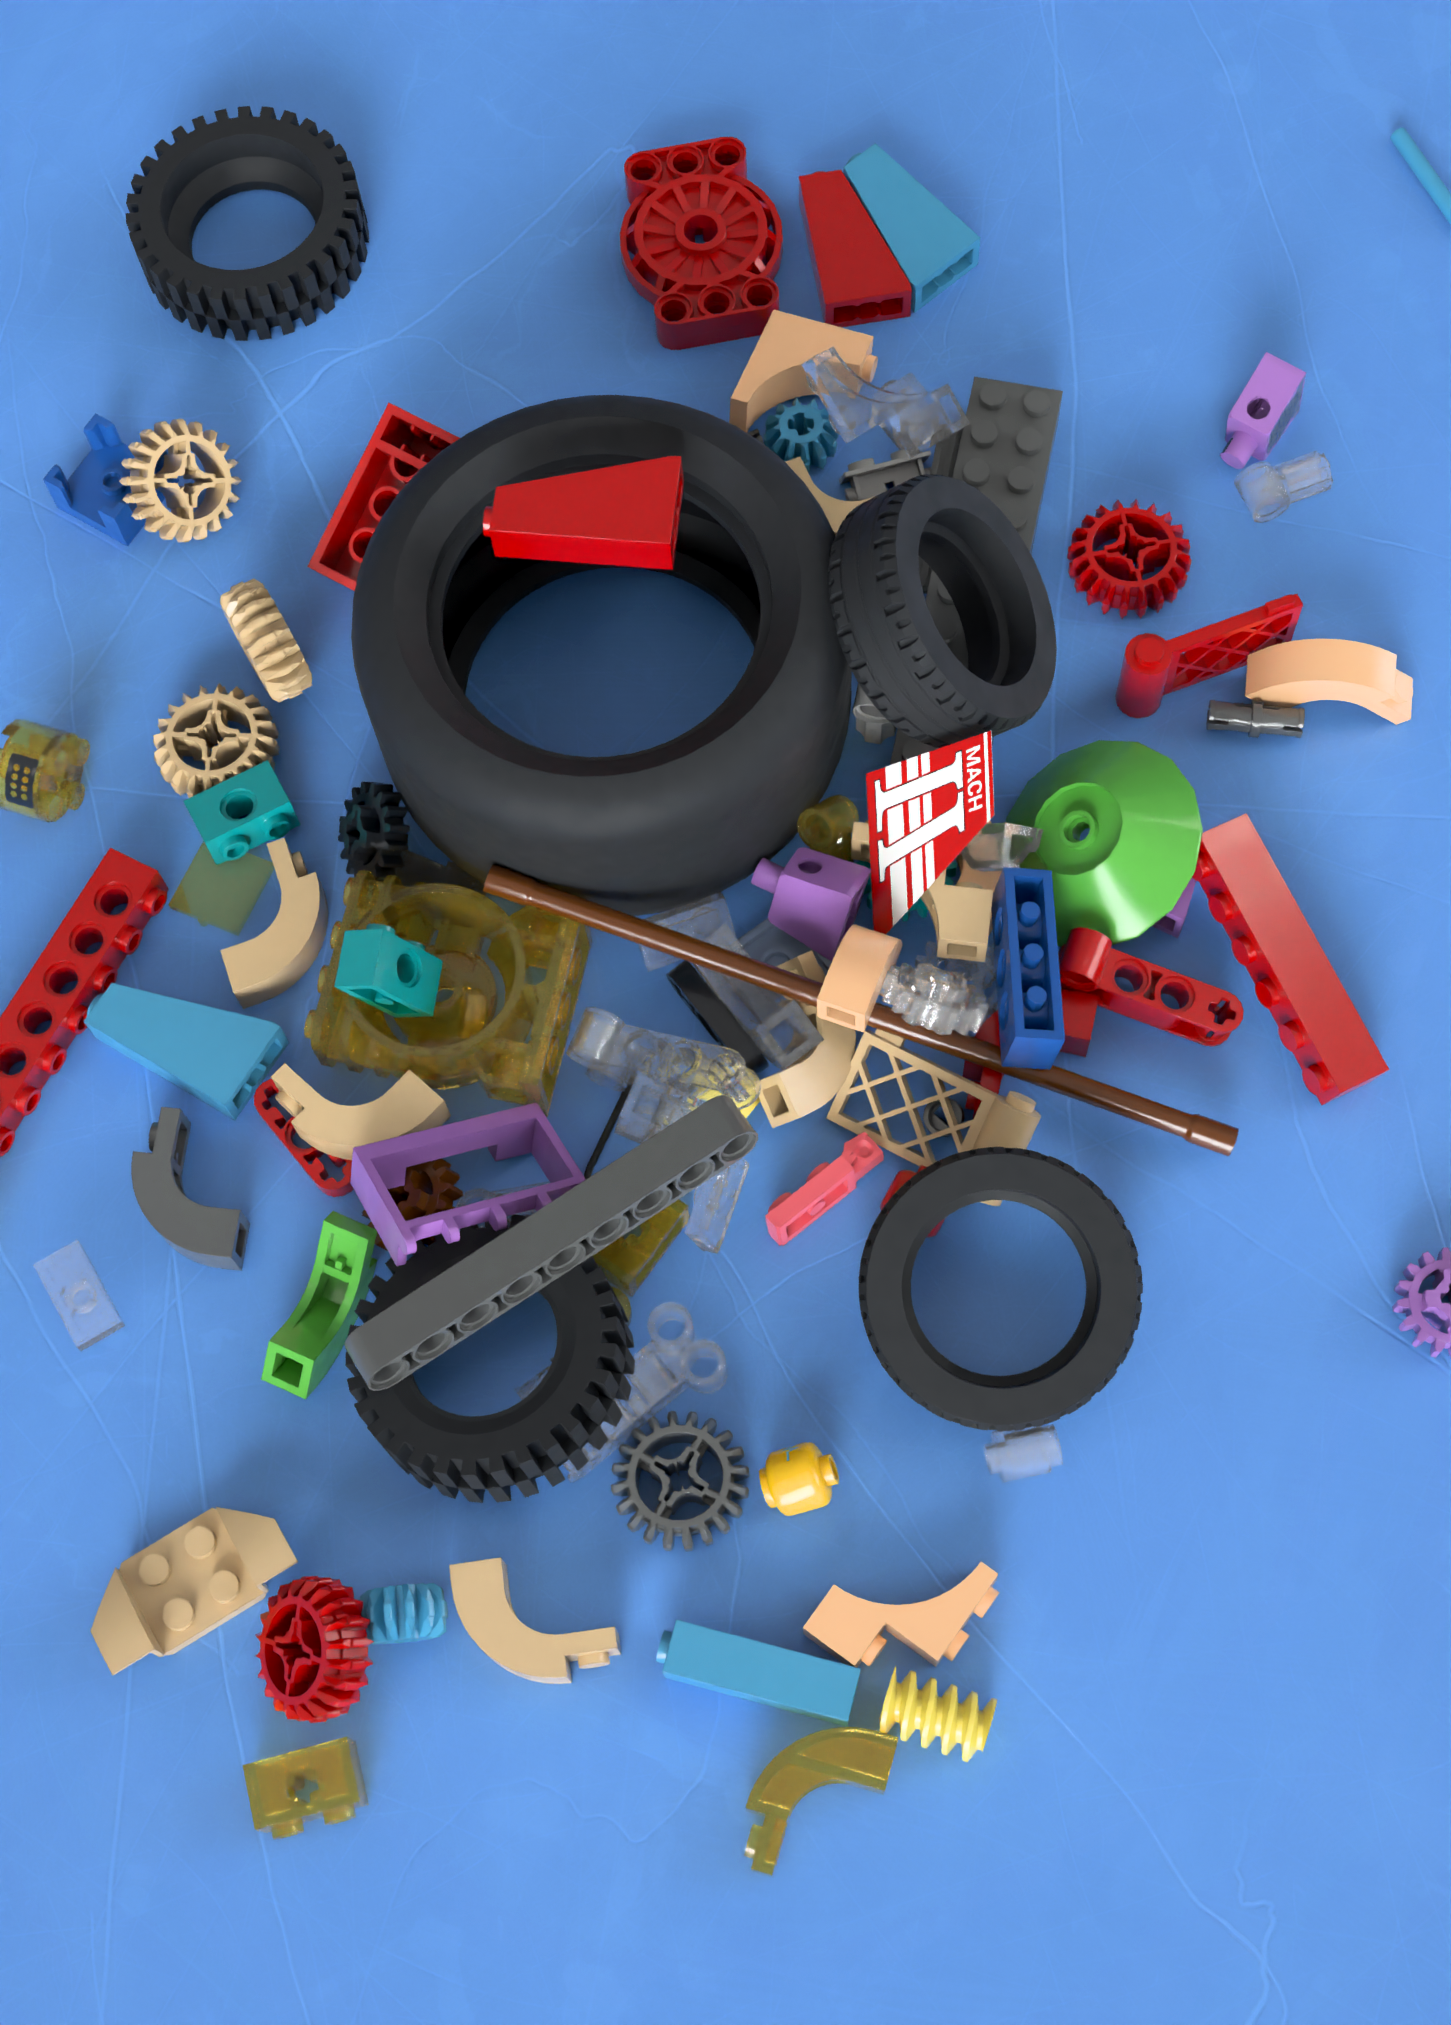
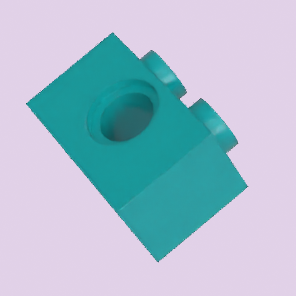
(252, 793)
(388, 972)

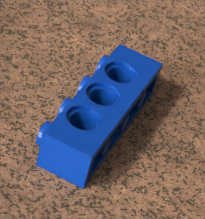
(1027, 969)

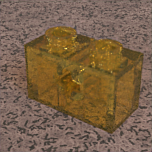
(632, 1259)
(275, 1780)

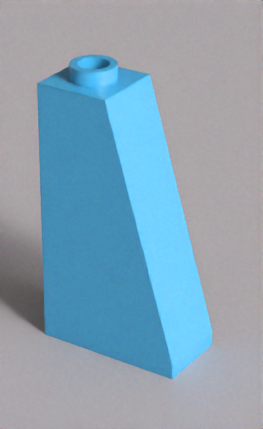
(917, 227)
(192, 1045)

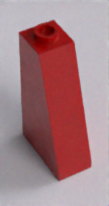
(849, 258)
(592, 516)

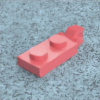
(823, 1189)

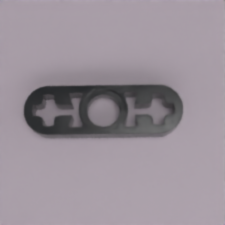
(715, 1015)

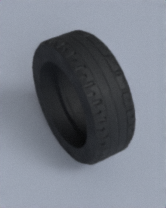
(890, 630)
(1110, 1302)

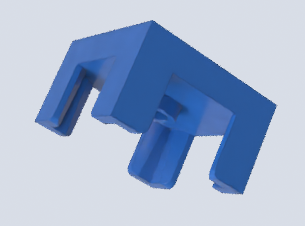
(94, 487)

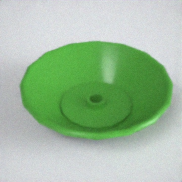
(1138, 841)

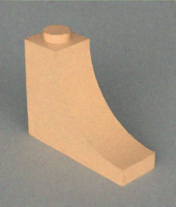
(776, 368)

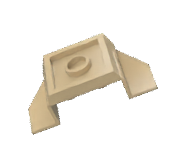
(188, 1585)

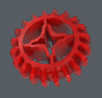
(1145, 540)
(314, 1649)

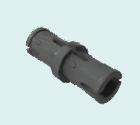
(1255, 718)

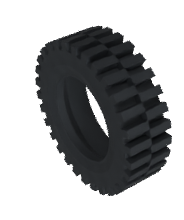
(237, 158)
(537, 1431)

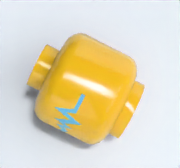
(798, 1479)

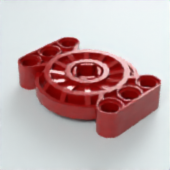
(706, 193)

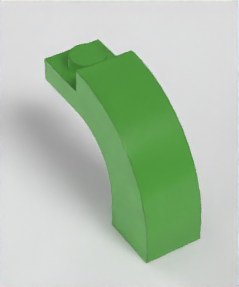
(319, 1325)

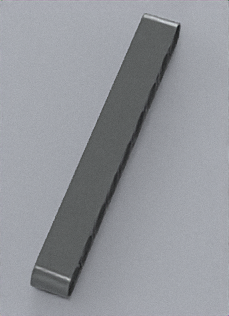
(550, 1243)

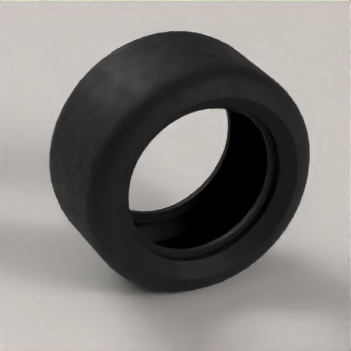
(636, 825)

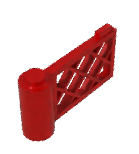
(1160, 667)

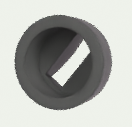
(934, 1122)

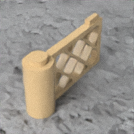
(997, 1123)

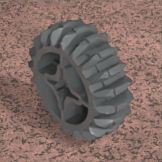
(701, 1493)

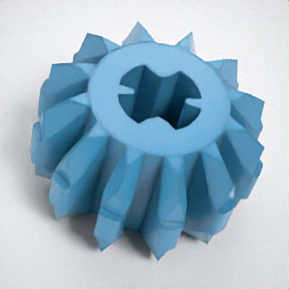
(801, 433)
(405, 1613)

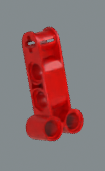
(1091, 965)

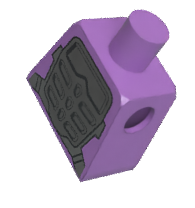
(1263, 411)

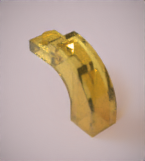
(820, 1759)

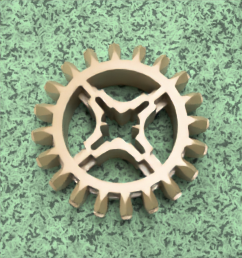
(180, 441)
(266, 640)
(199, 727)

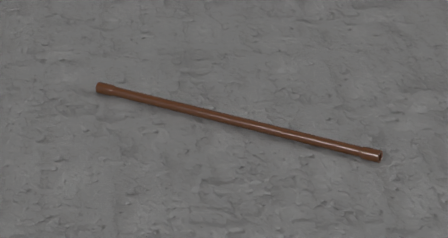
(527, 891)

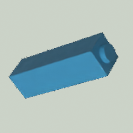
(759, 1672)

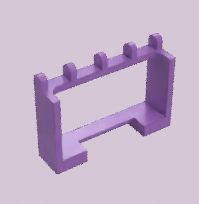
(506, 1135)

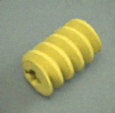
(936, 1715)

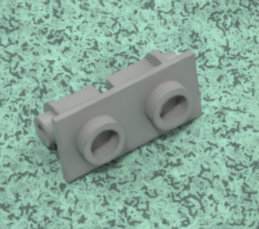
(870, 478)

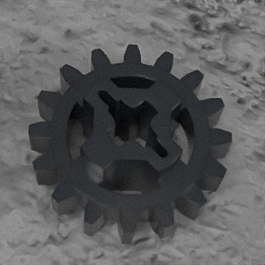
(374, 830)

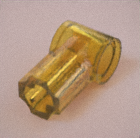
(829, 826)

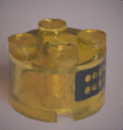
(41, 770)

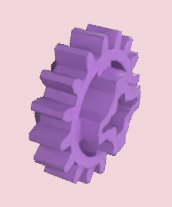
(1427, 1304)

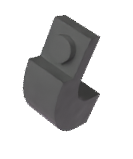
(196, 1231)

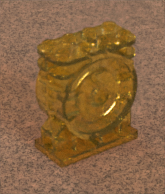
(496, 1056)

